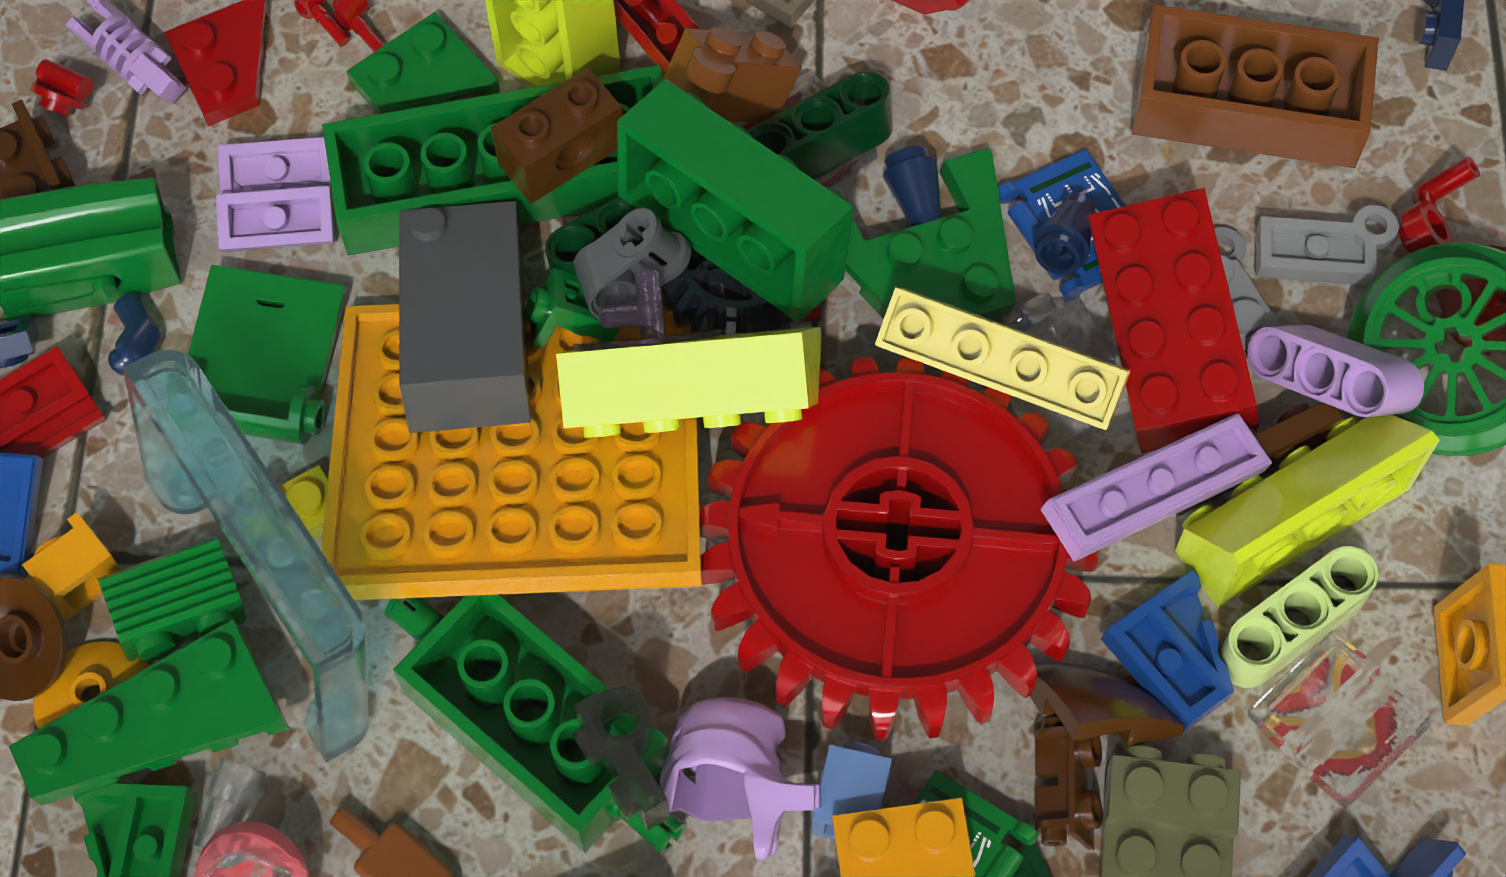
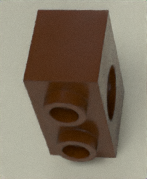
(557, 135)

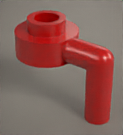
(1423, 222)

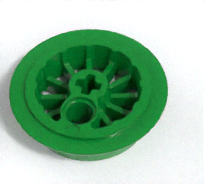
(1427, 272)

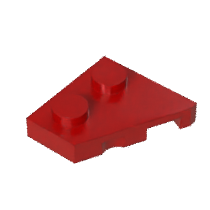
(223, 58)

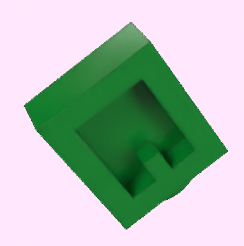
(562, 305)

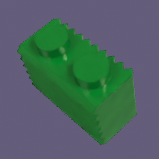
(171, 600)

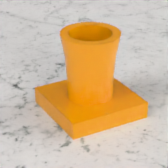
(1472, 646)

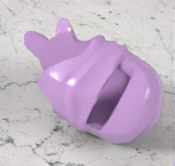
(735, 768)

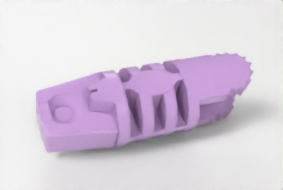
(128, 51)

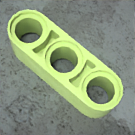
(1312, 594)

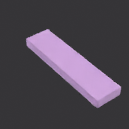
(1155, 486)

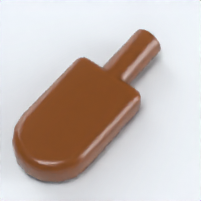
(387, 853)

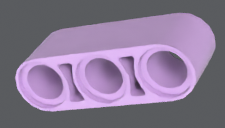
(1335, 370)

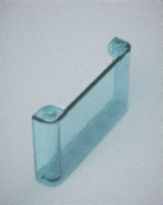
(202, 460)

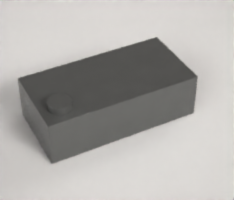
(462, 318)

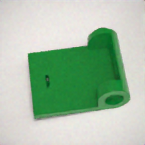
(269, 356)

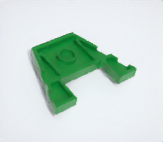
(946, 259)

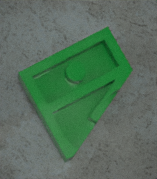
(420, 69)
(137, 828)

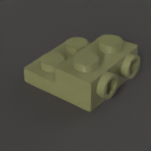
(1169, 816)

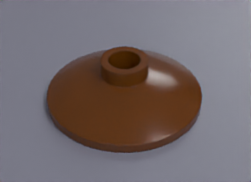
(29, 640)

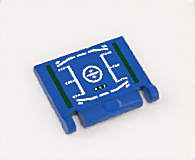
(1043, 195)

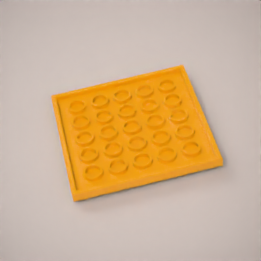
(500, 502)

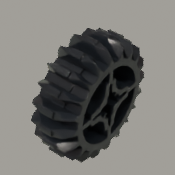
(716, 301)

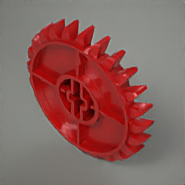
(910, 469)

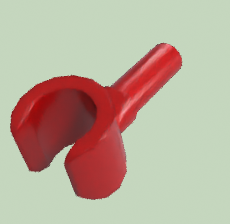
(315, 9)
(349, 17)

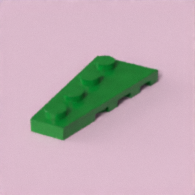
(177, 707)

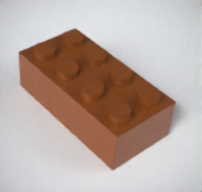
(1256, 86)

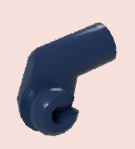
(140, 334)

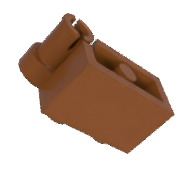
(734, 72)

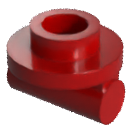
(61, 88)

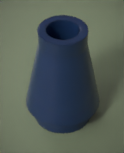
(914, 184)
(1065, 238)

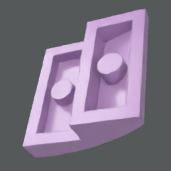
(274, 195)

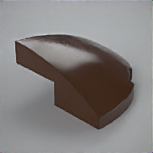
(1102, 704)

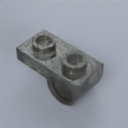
(634, 786)

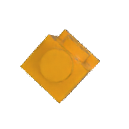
(70, 567)

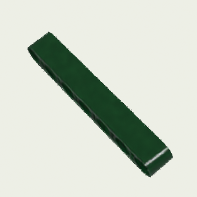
(812, 133)

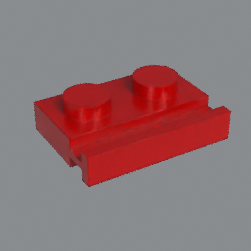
(44, 407)

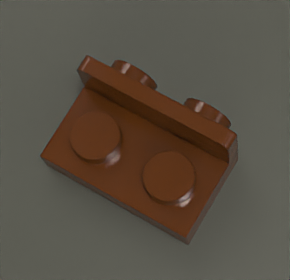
(25, 159)

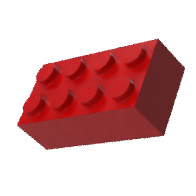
(1172, 317)

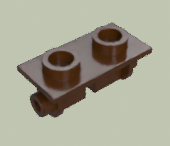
(1073, 804)

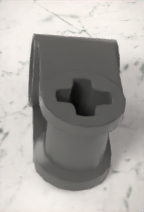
(609, 263)

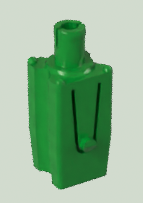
(84, 247)

